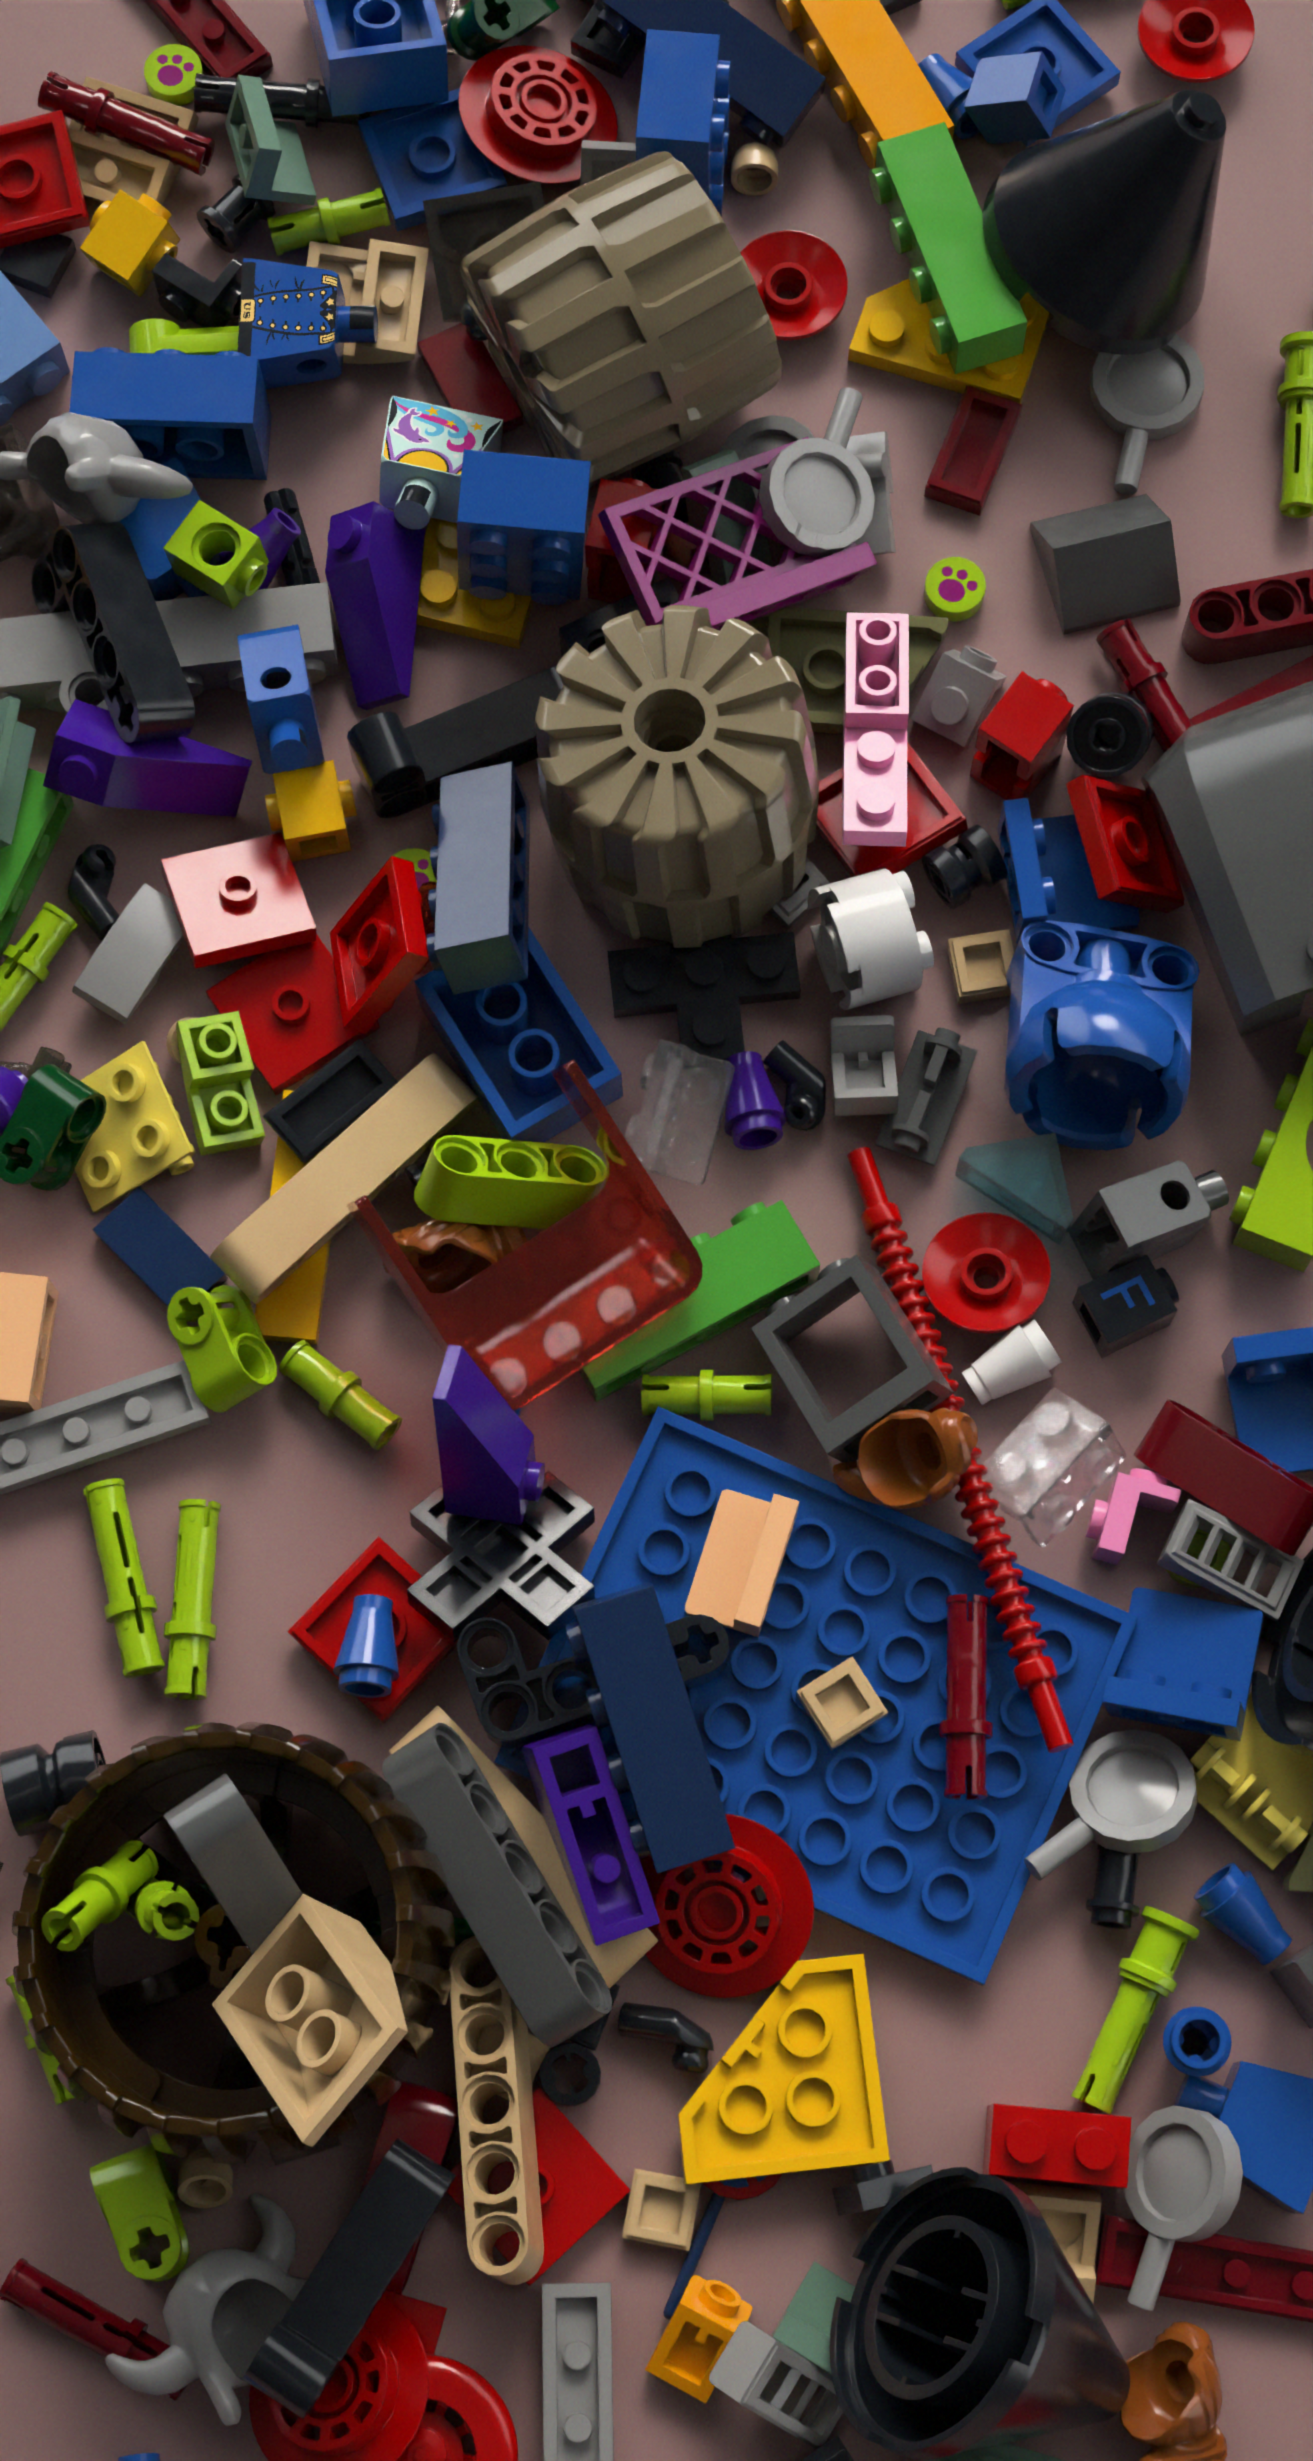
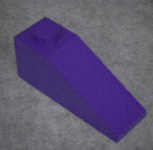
(375, 597)
(153, 775)
(482, 1446)
(590, 1832)

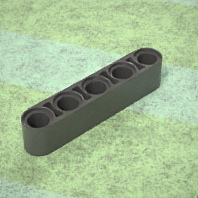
(235, 1859)
(498, 1886)

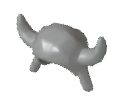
(91, 469)
(221, 2316)

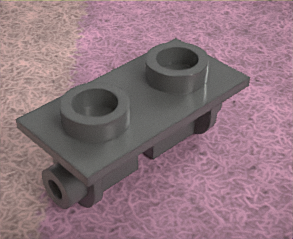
(927, 1096)

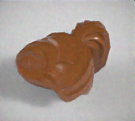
(453, 1252)
(910, 1458)
(1176, 2397)

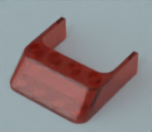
(569, 1286)

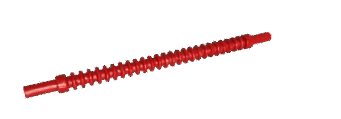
(1034, 1670)

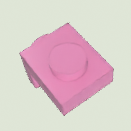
(1112, 1520)

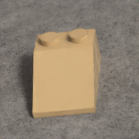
(314, 2013)

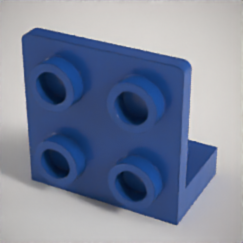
(1052, 873)
(1273, 1395)
(1186, 1664)

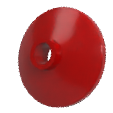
(1221, 26)
(800, 265)
(989, 1246)

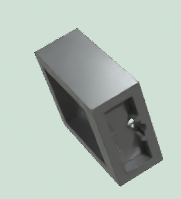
(916, 1387)

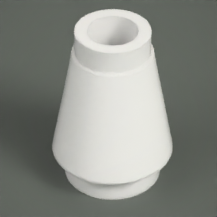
(1012, 1363)

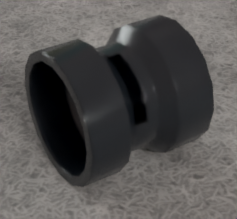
(964, 866)

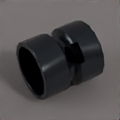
(1110, 734)
(42, 1781)

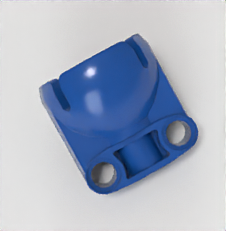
(1098, 1033)

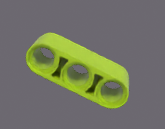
(506, 1181)

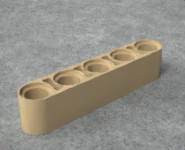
(355, 1164)
(610, 1958)
(509, 2139)

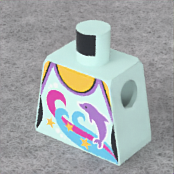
(426, 458)

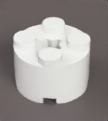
(869, 937)

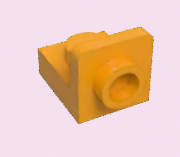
(698, 2336)

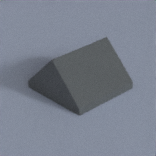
(1108, 562)

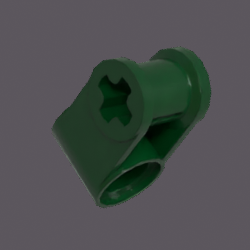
(489, 24)
(52, 1126)

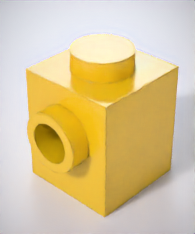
(130, 239)
(312, 811)

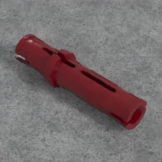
(138, 128)
(1144, 680)
(966, 1698)
(79, 2316)

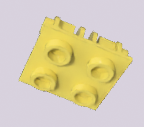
(138, 1132)
(1256, 1790)

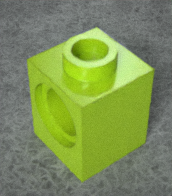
(207, 534)

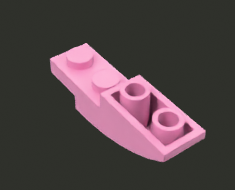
(875, 729)

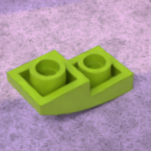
(218, 1083)

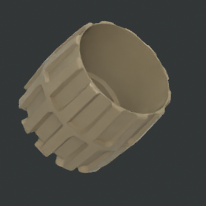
(623, 317)
(679, 776)

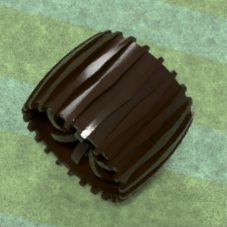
(120, 1805)

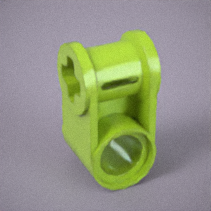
(227, 1348)
(139, 2200)

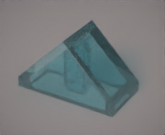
(1023, 1179)

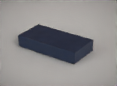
(157, 1248)

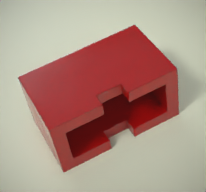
(605, 576)
(1021, 737)
(1057, 2146)

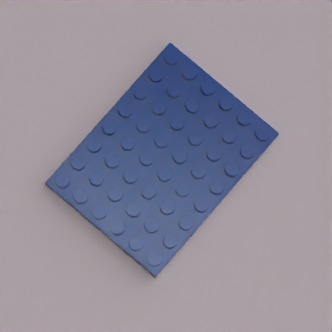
(875, 1588)

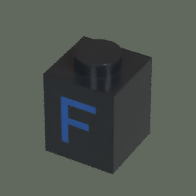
(1126, 1305)

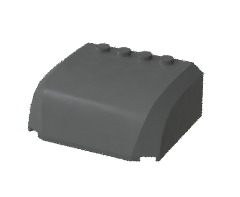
(1241, 839)

